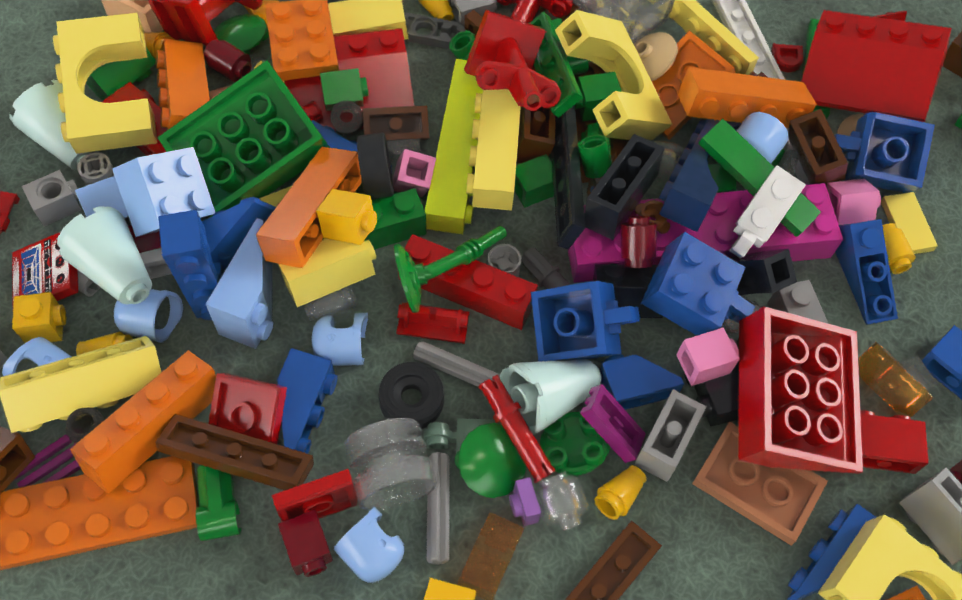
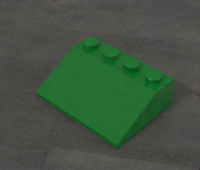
(248, 138)

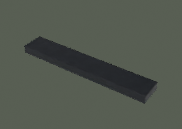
(567, 181)

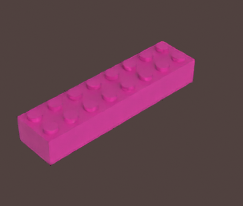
(816, 242)

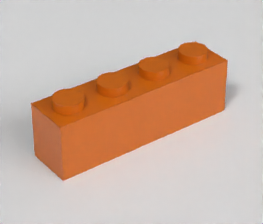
(180, 80)
(735, 96)
(294, 227)
(130, 433)

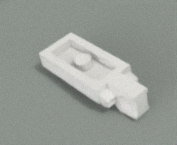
(766, 210)

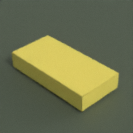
(907, 215)

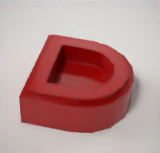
(788, 56)

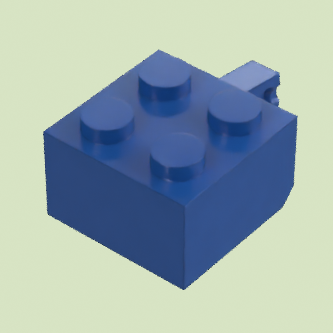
(888, 151)
(696, 286)
(579, 321)

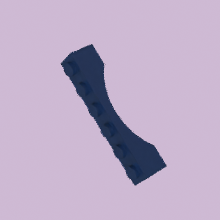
(691, 185)

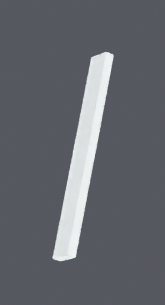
(740, 22)

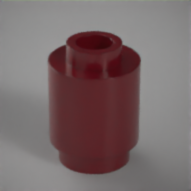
(227, 59)
(638, 241)

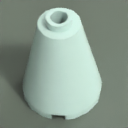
(41, 118)
(106, 254)
(549, 388)

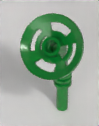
(414, 276)

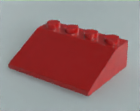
(379, 57)
(875, 64)
(798, 394)

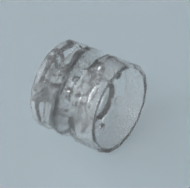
(389, 464)

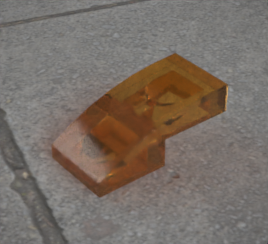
(892, 382)
(491, 556)

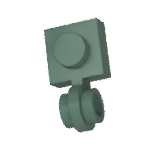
(439, 436)

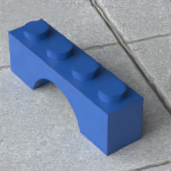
(189, 258)

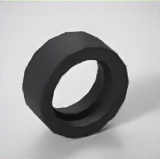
(375, 165)

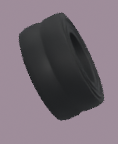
(412, 376)

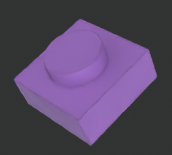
(524, 502)

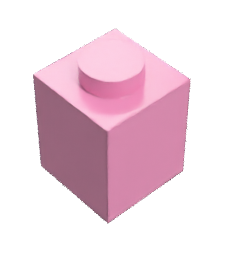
(413, 171)
(854, 200)
(708, 356)

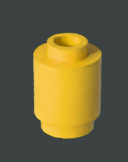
(898, 249)

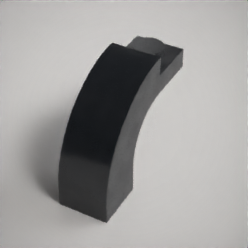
(766, 272)

